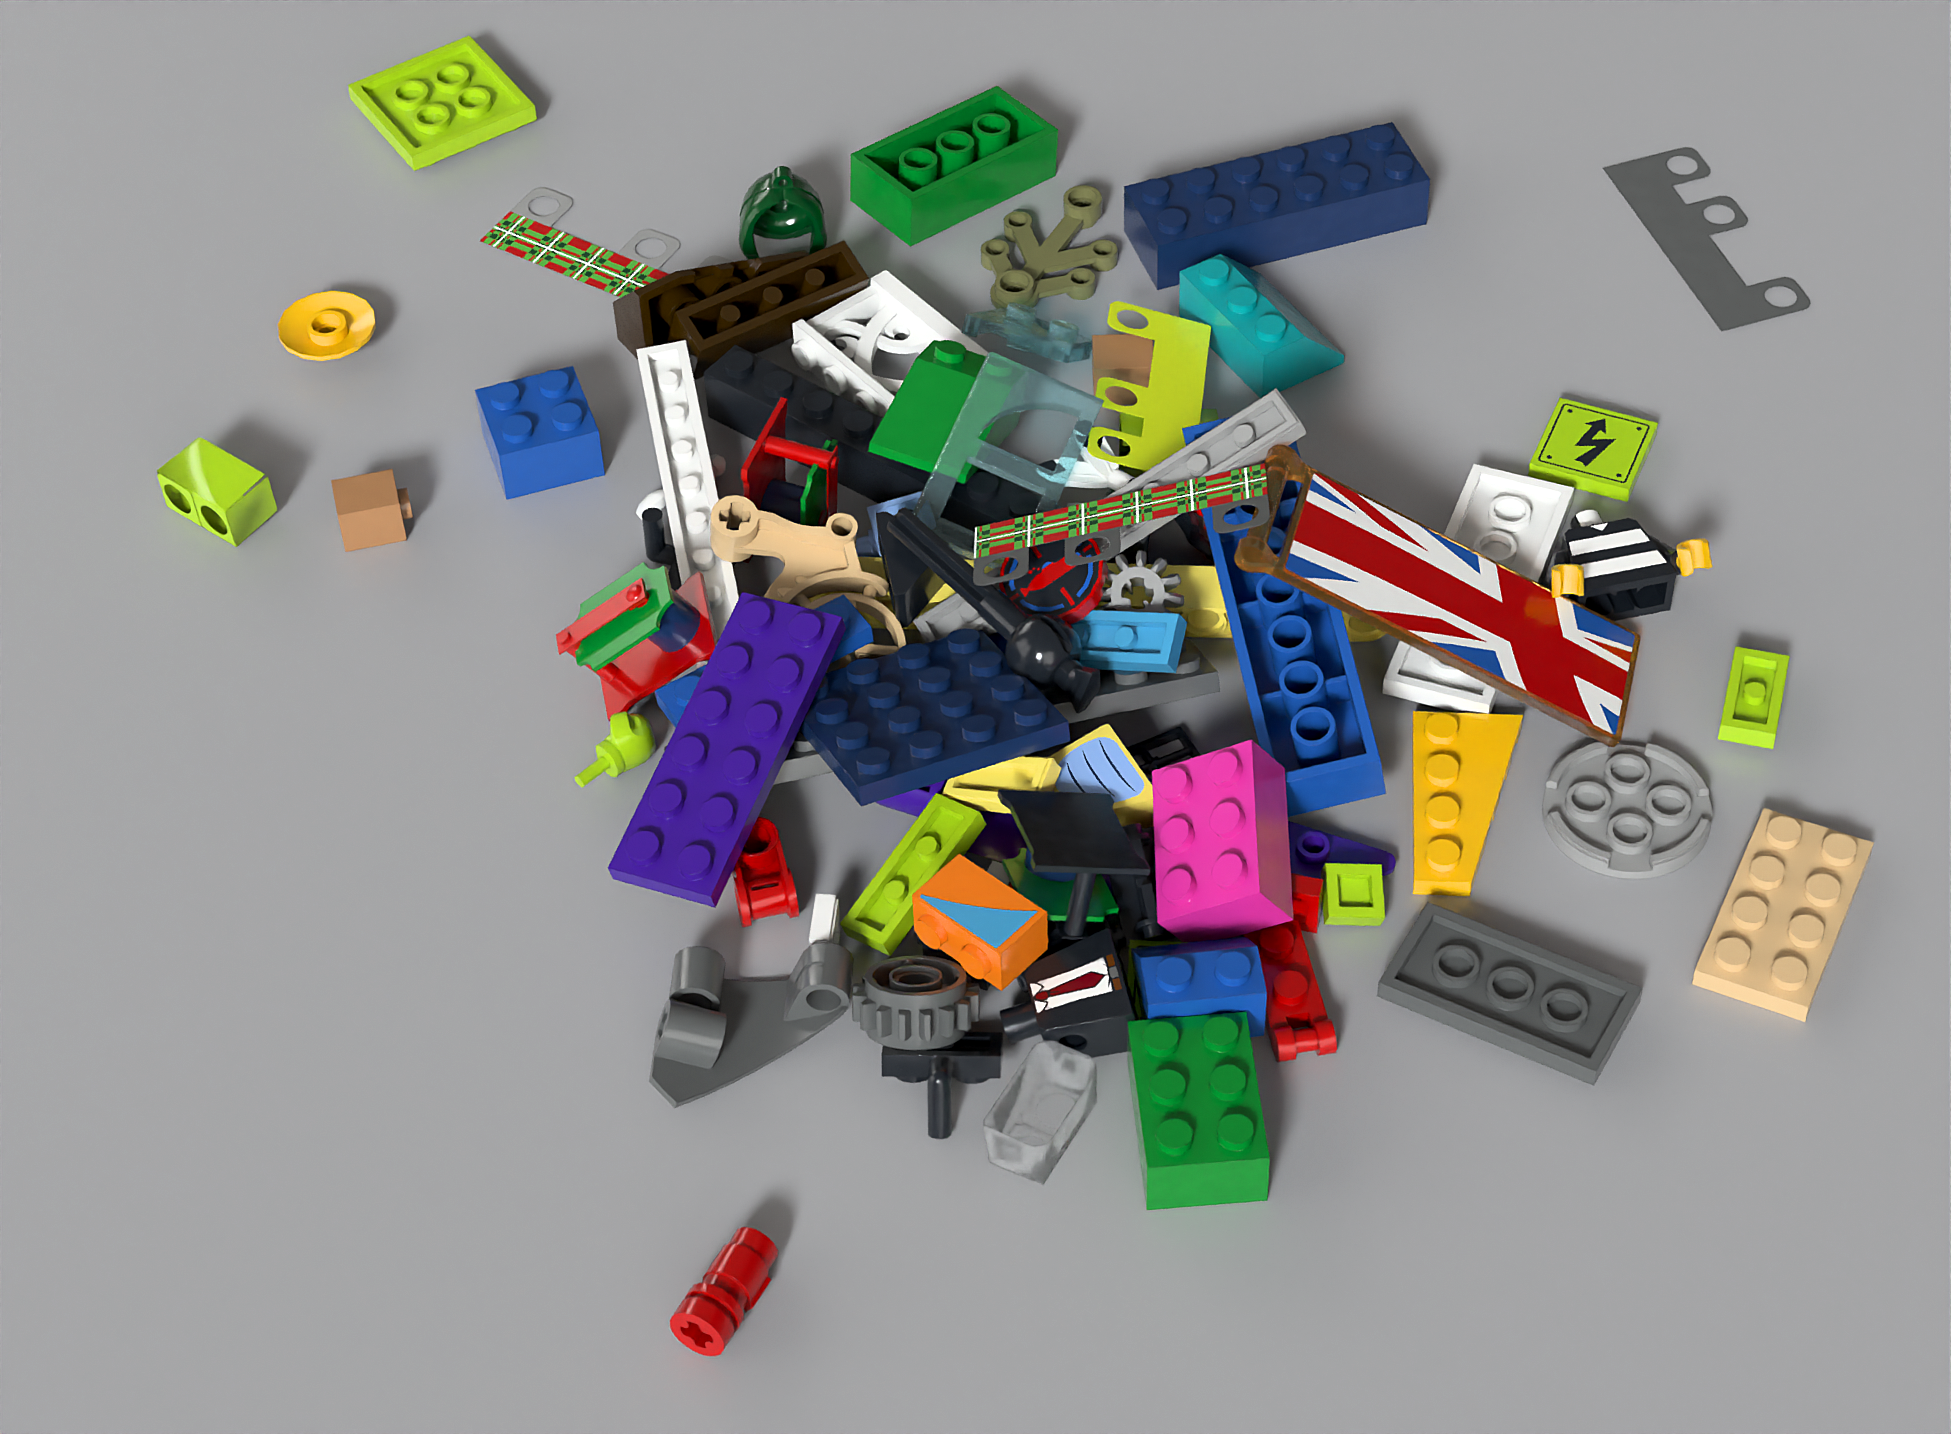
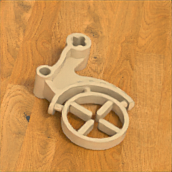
(814, 562)

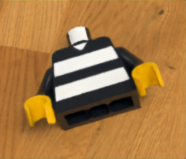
(1620, 567)

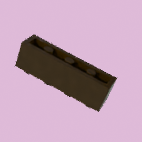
(764, 308)

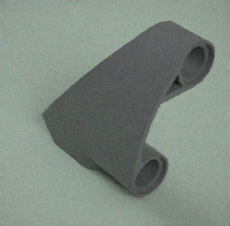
(731, 1028)

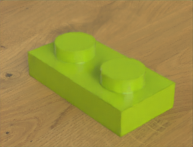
(1753, 697)

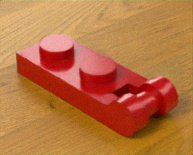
(1292, 994)

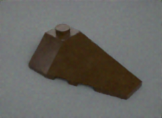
(647, 313)

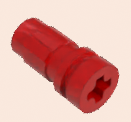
(730, 1285)

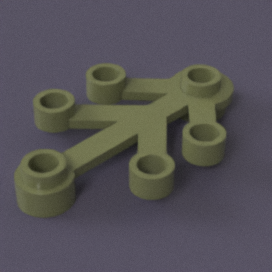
(1024, 286)

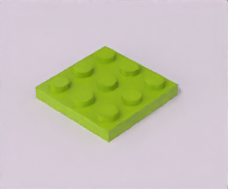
(442, 102)

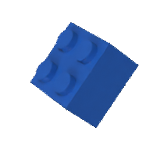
(540, 432)

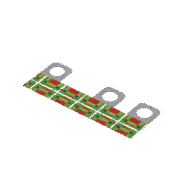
(615, 273)

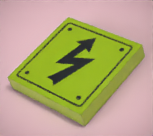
(1593, 449)

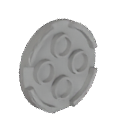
(1627, 810)

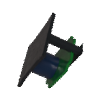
(1068, 849)

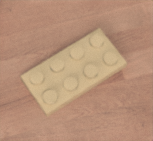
(1783, 914)

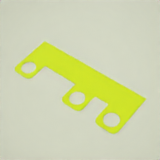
(1172, 393)

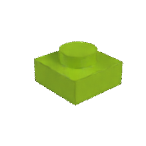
(1353, 894)

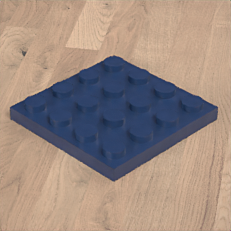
(927, 716)

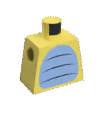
(1105, 766)

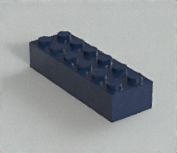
(1277, 203)

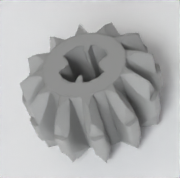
(1145, 577)

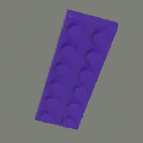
(727, 749)

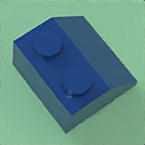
(1201, 980)

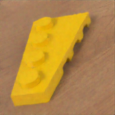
(1456, 793)

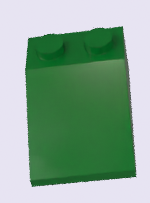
(929, 406)

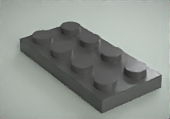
(1510, 993)

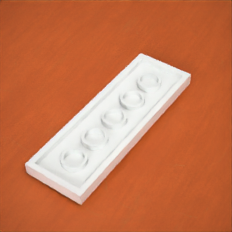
(1510, 522)

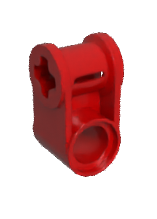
(762, 878)

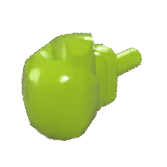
(626, 747)

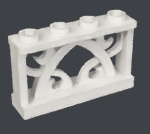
(892, 312)

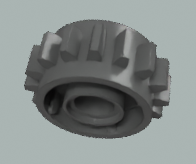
(916, 1002)

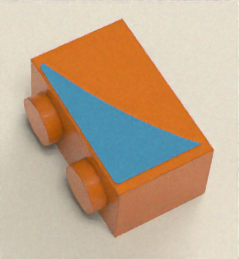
(980, 922)

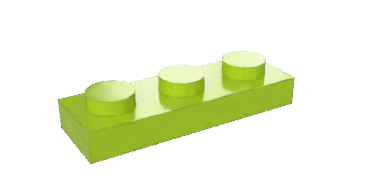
(886, 906)

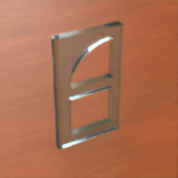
(998, 391)

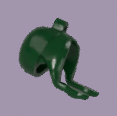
(781, 208)

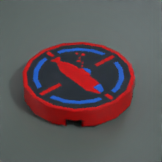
(1055, 586)

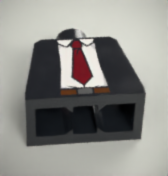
(1077, 999)

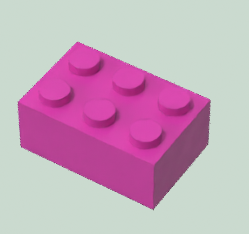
(1222, 844)

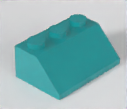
(1254, 326)

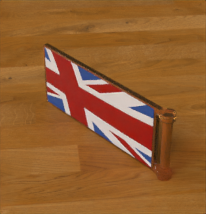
(1445, 600)

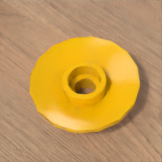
(326, 325)

